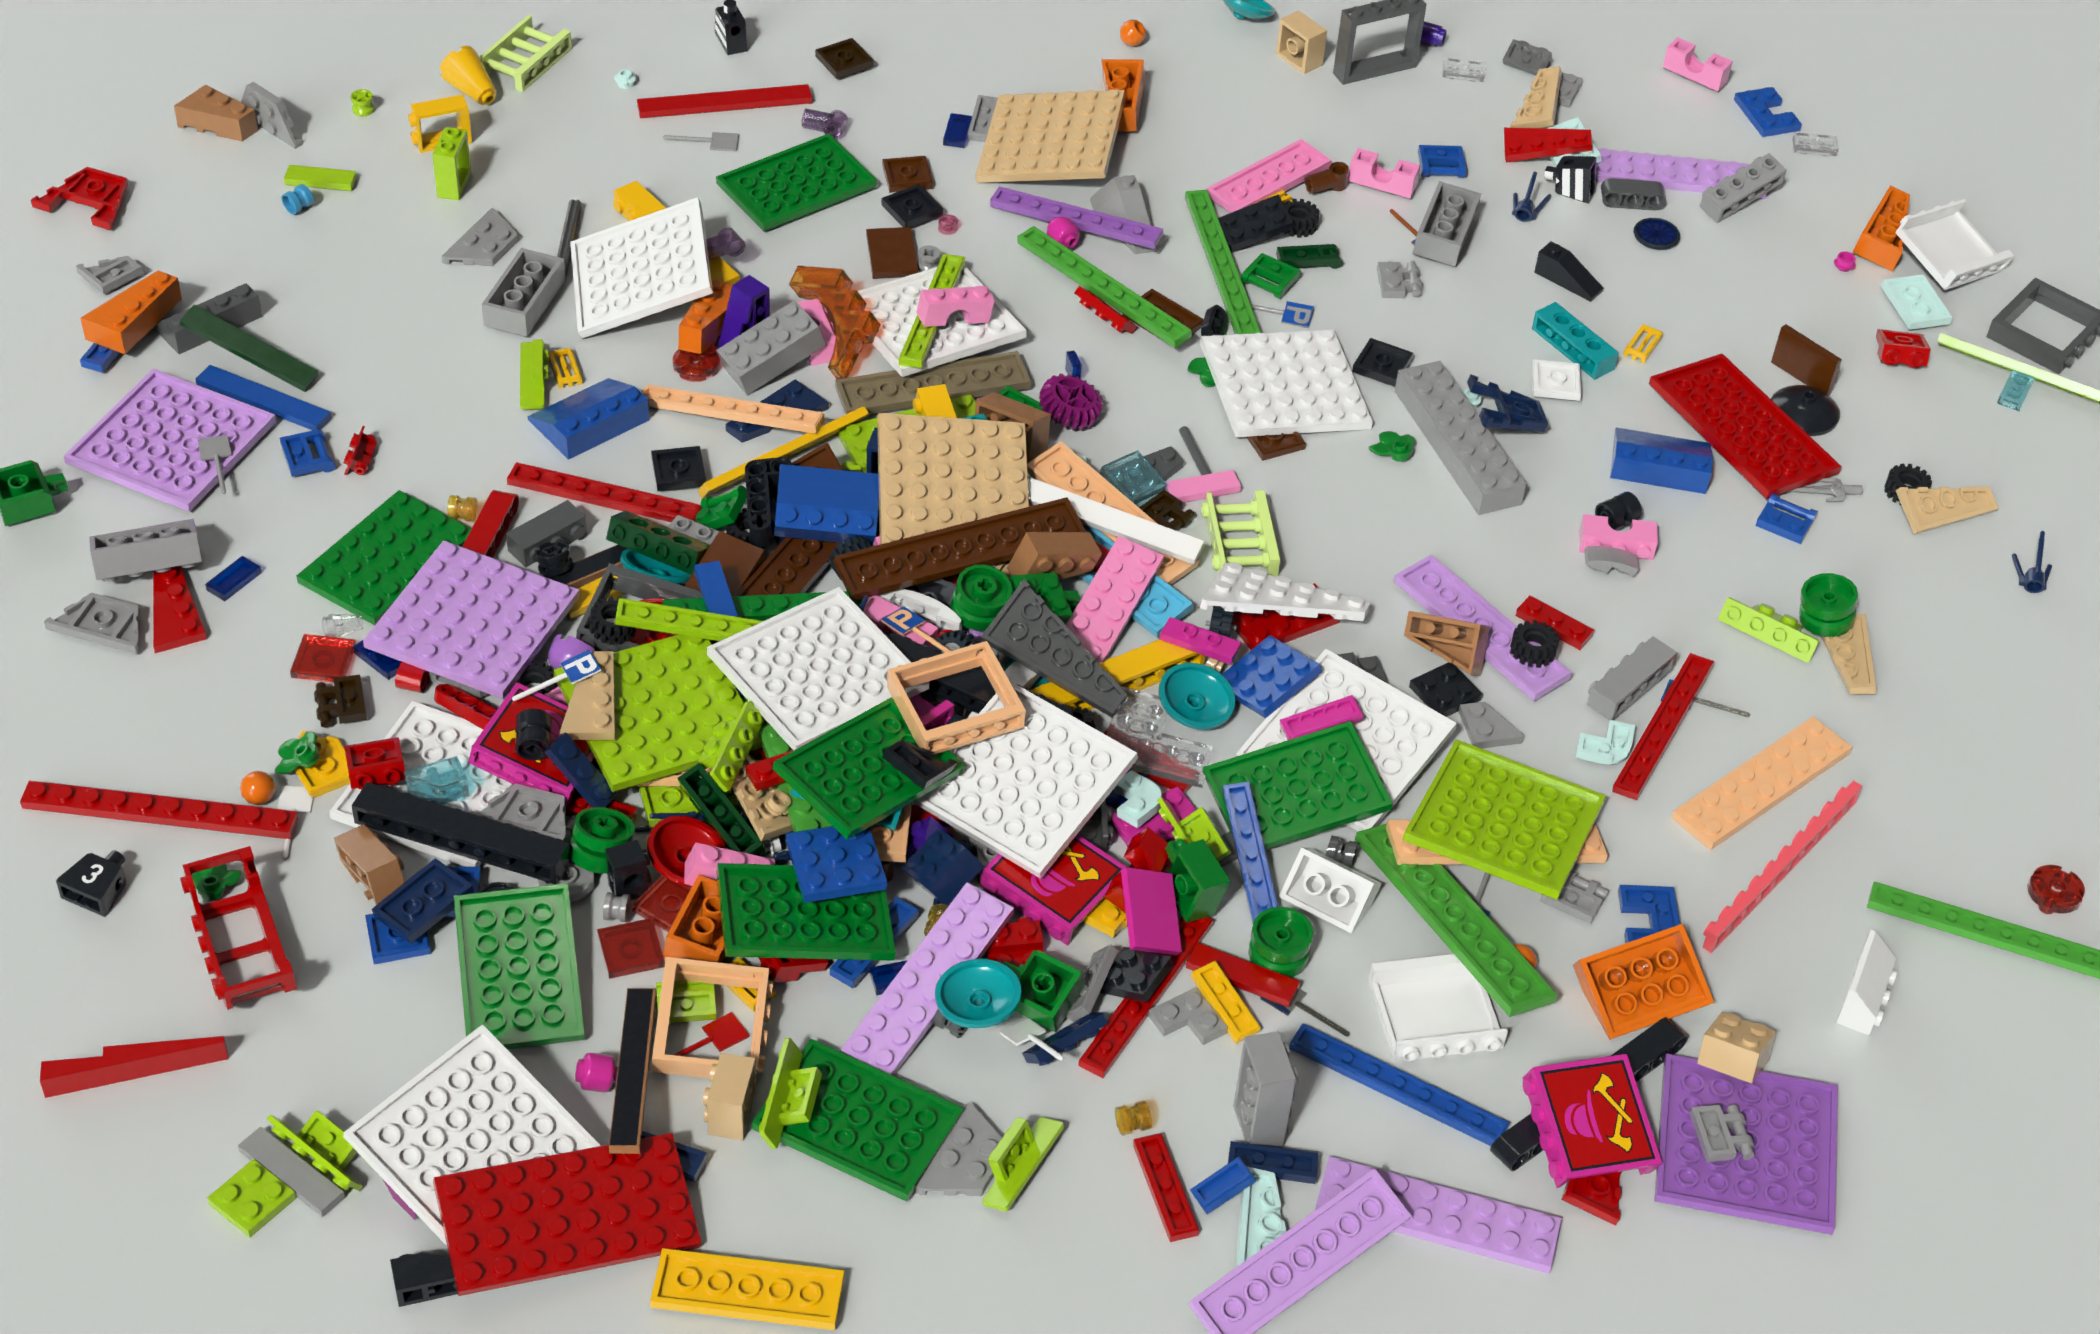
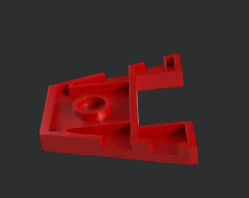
(90, 188)

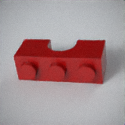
(1145, 853)

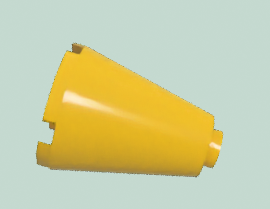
(467, 74)

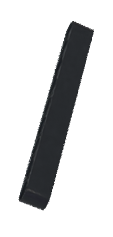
(1644, 1053)

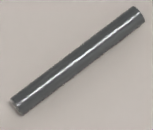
(1194, 451)

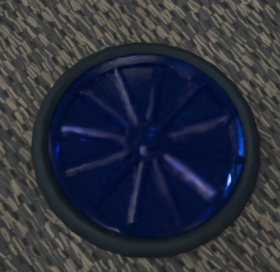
(1656, 233)

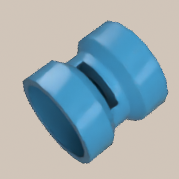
(297, 199)

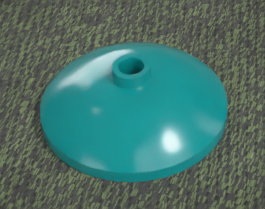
(1250, 8)
(643, 564)
(1196, 696)
(978, 993)

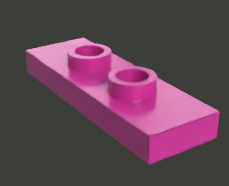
(1200, 640)
(1321, 717)

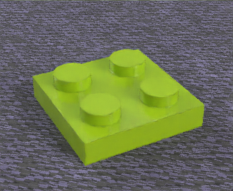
(251, 1198)

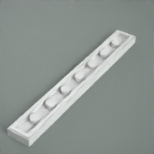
(1120, 523)

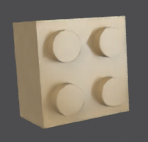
(1301, 42)
(1736, 1047)
(730, 1096)

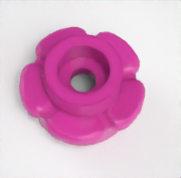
(1845, 261)

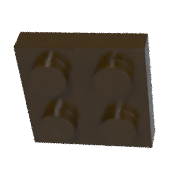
(844, 58)

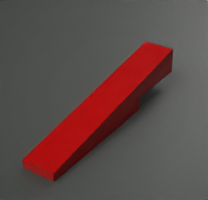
(129, 1063)

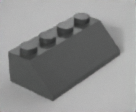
(234, 306)

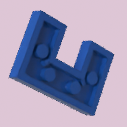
(1756, 107)
(1655, 901)

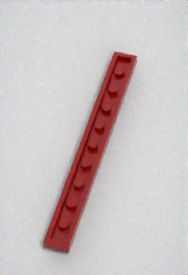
(159, 809)

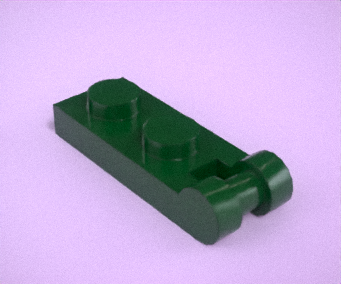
(1310, 255)

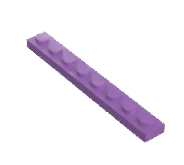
(1083, 218)

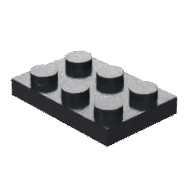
(1255, 223)

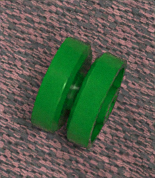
(980, 595)
(1828, 604)
(596, 831)
(1281, 940)

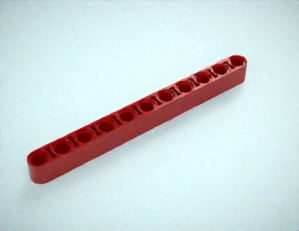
(484, 539)

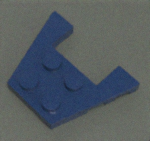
(1514, 409)

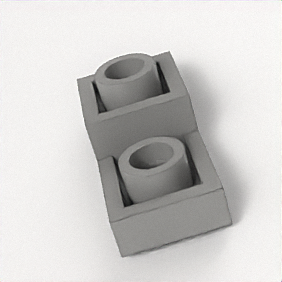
(1605, 558)

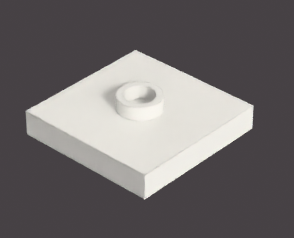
(1556, 380)

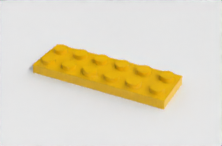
(747, 1289)

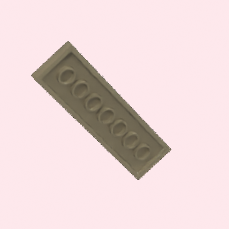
(963, 377)

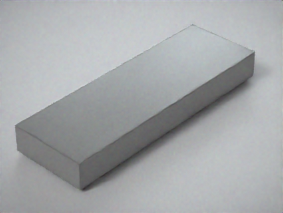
(981, 118)
(1093, 981)

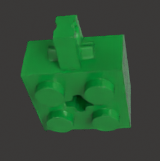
(27, 492)
(1051, 591)
(1196, 879)
(1047, 989)

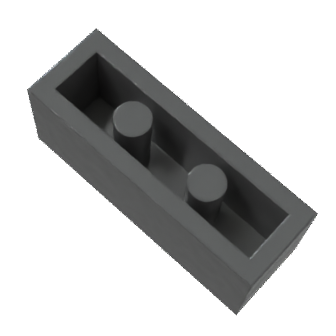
(557, 524)

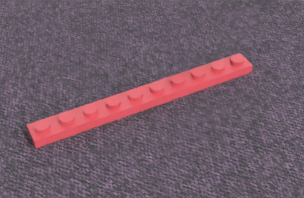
(1776, 871)

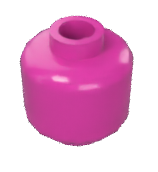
(1064, 231)
(596, 1072)

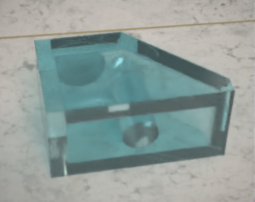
(438, 781)

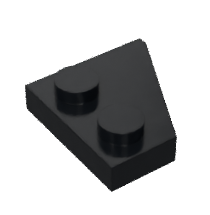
(917, 763)

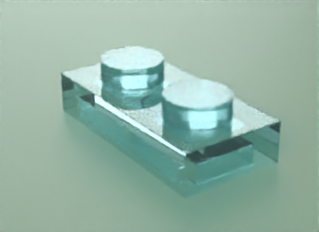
(2015, 390)

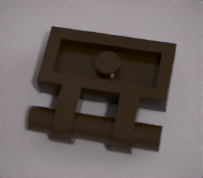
(1165, 506)
(349, 699)

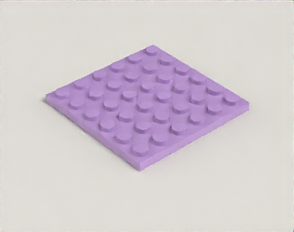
(153, 437)
(472, 619)

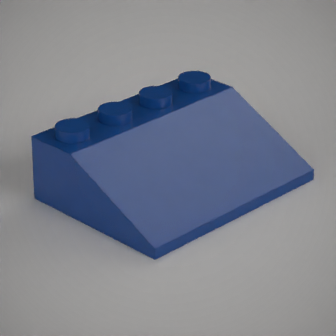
(592, 416)
(1661, 460)
(826, 504)

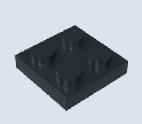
(912, 206)
(1382, 361)
(678, 468)
(1445, 689)
(1136, 974)

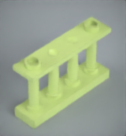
(532, 67)
(1261, 523)

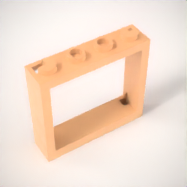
(967, 730)
(708, 973)

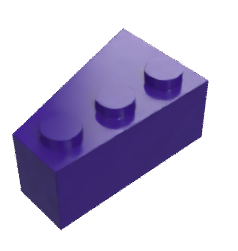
(746, 307)

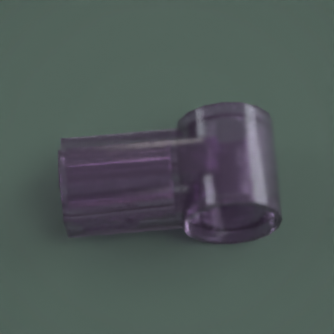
(830, 123)
(725, 243)

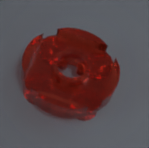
(707, 364)
(2052, 901)

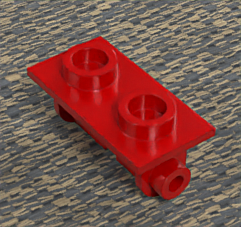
(357, 458)

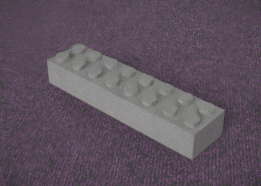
(1460, 438)

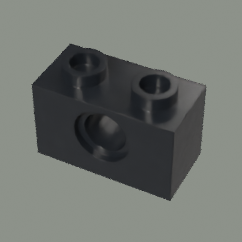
(628, 869)

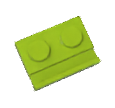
(691, 1001)

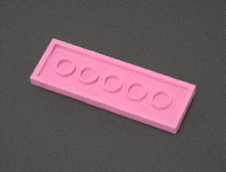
(1268, 176)
(1113, 596)

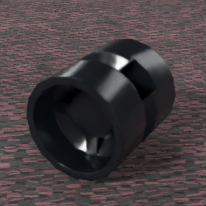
(1620, 510)
(532, 734)

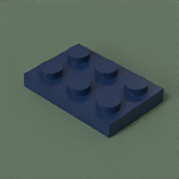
(421, 900)

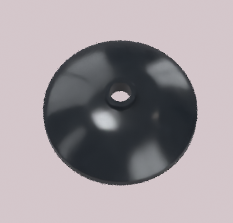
(1808, 408)

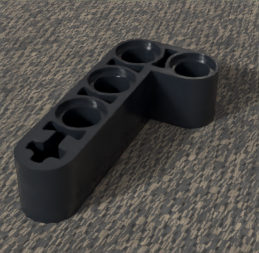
(761, 479)

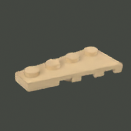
(1853, 657)
(592, 704)

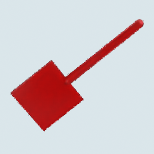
(721, 1032)

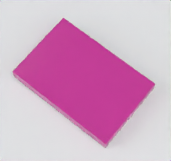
(1151, 911)

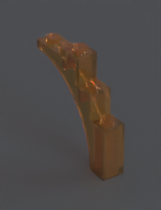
(847, 306)

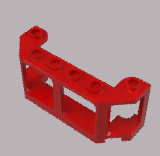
(271, 943)

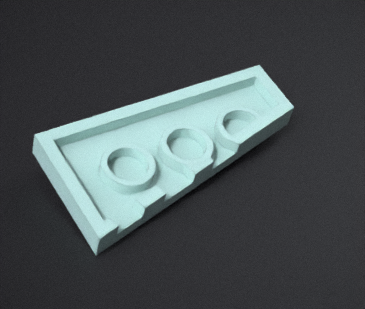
(1259, 1215)

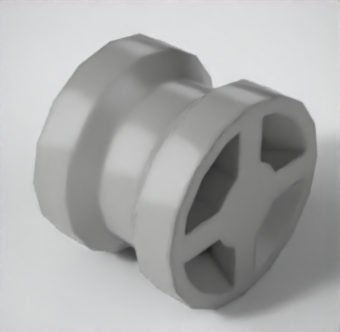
(928, 258)
(616, 907)

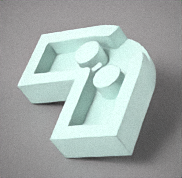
(1607, 750)
(1141, 797)

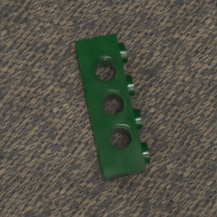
(656, 541)
(719, 812)

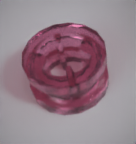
(947, 224)

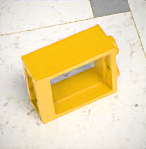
(428, 141)

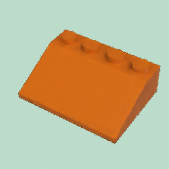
(1643, 981)

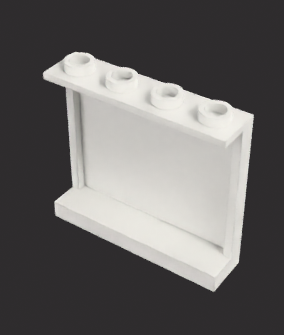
(1950, 245)
(1433, 1008)

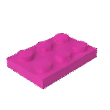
(1156, 823)

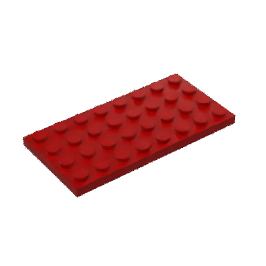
(1744, 425)
(564, 1214)

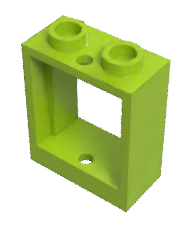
(451, 163)

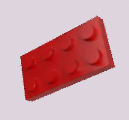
(1256, 627)

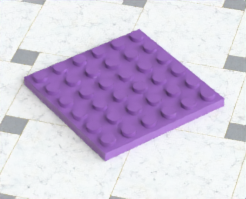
(1793, 1139)

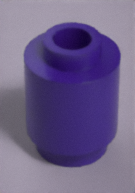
(1433, 34)

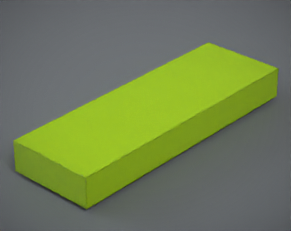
(320, 177)

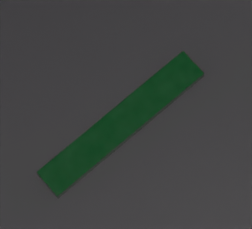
(249, 348)

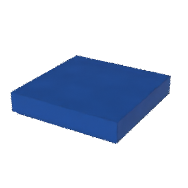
(389, 946)

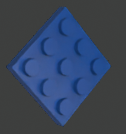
(1270, 676)
(834, 866)

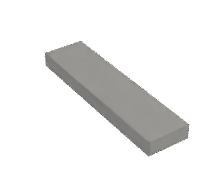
(292, 1170)

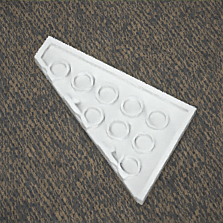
(1255, 590)

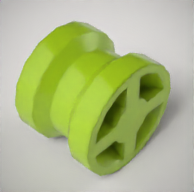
(362, 102)

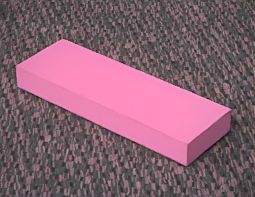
(1196, 487)

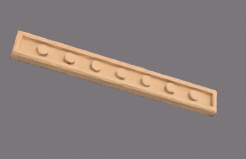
(734, 409)

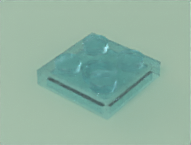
(1133, 477)

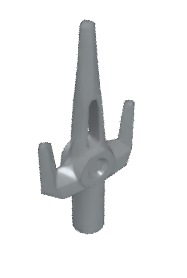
(1836, 489)

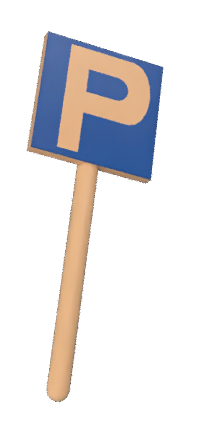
(905, 620)

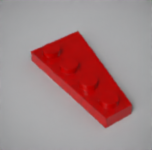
(1543, 142)
(174, 612)
(1595, 1195)

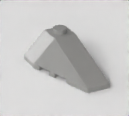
(1123, 199)

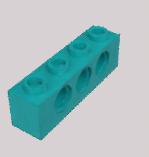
(1575, 340)

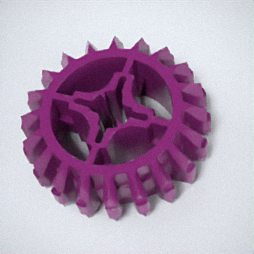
(1071, 401)

